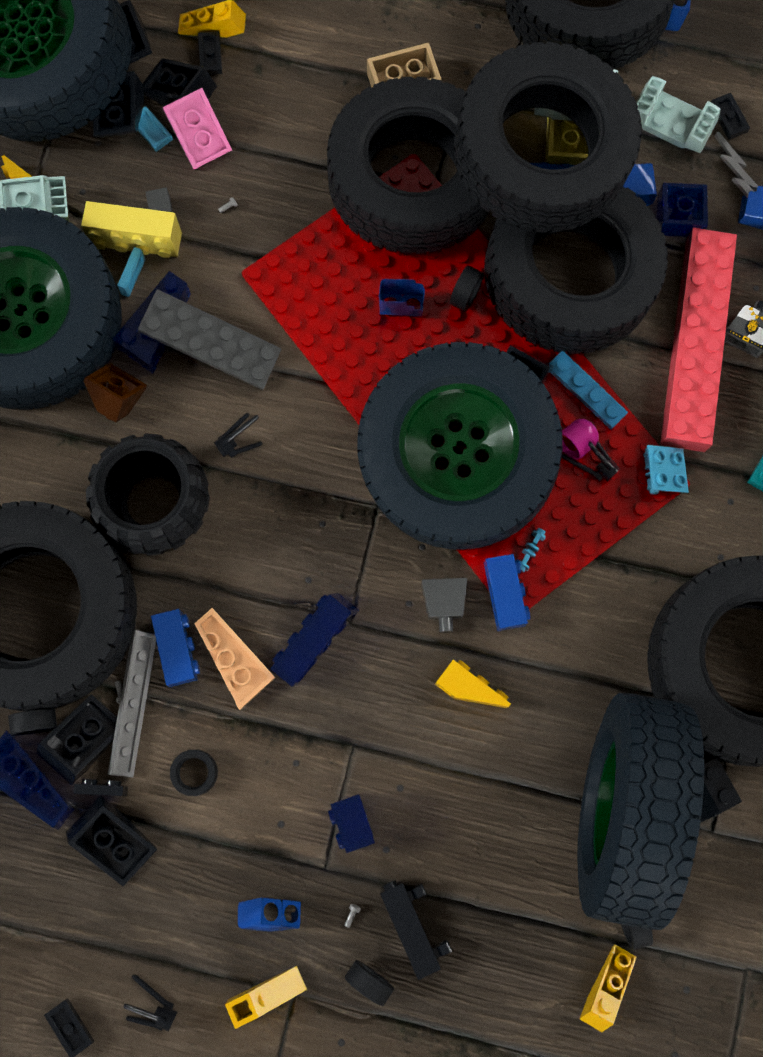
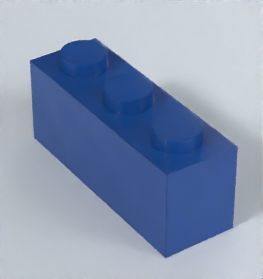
(506, 592)
(175, 647)

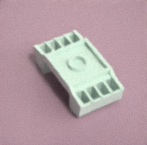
(675, 119)
(37, 193)

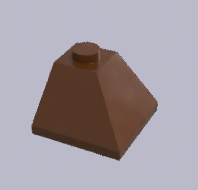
(114, 391)

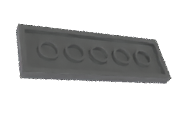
(209, 339)

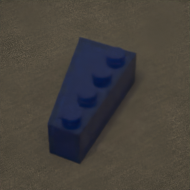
(139, 346)
(313, 638)
(29, 785)

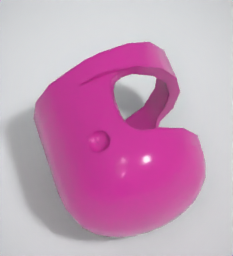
(580, 433)

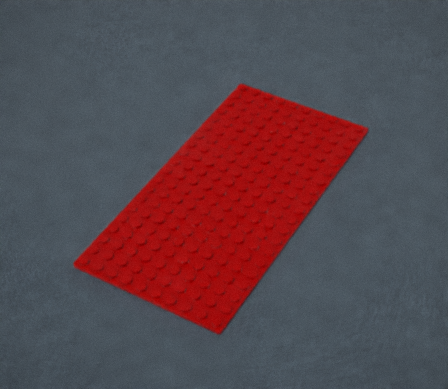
(327, 301)

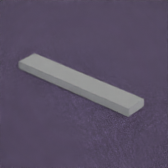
(132, 704)

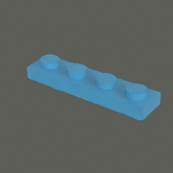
(587, 390)

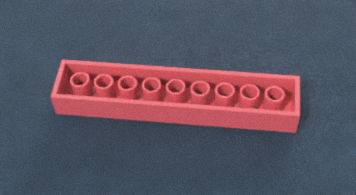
(698, 340)

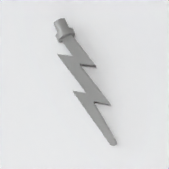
(735, 163)

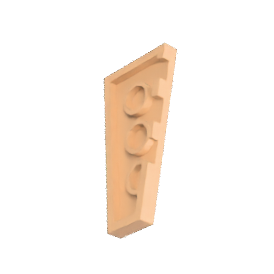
(236, 662)

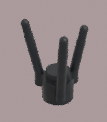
(226, 441)
(607, 467)
(161, 1018)

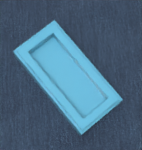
(153, 130)
(131, 272)

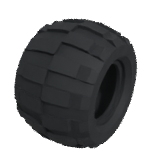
(126, 466)

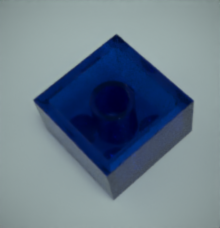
(682, 208)
(352, 824)

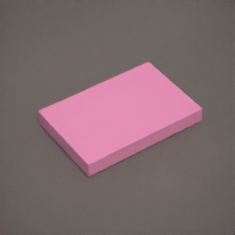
(197, 128)

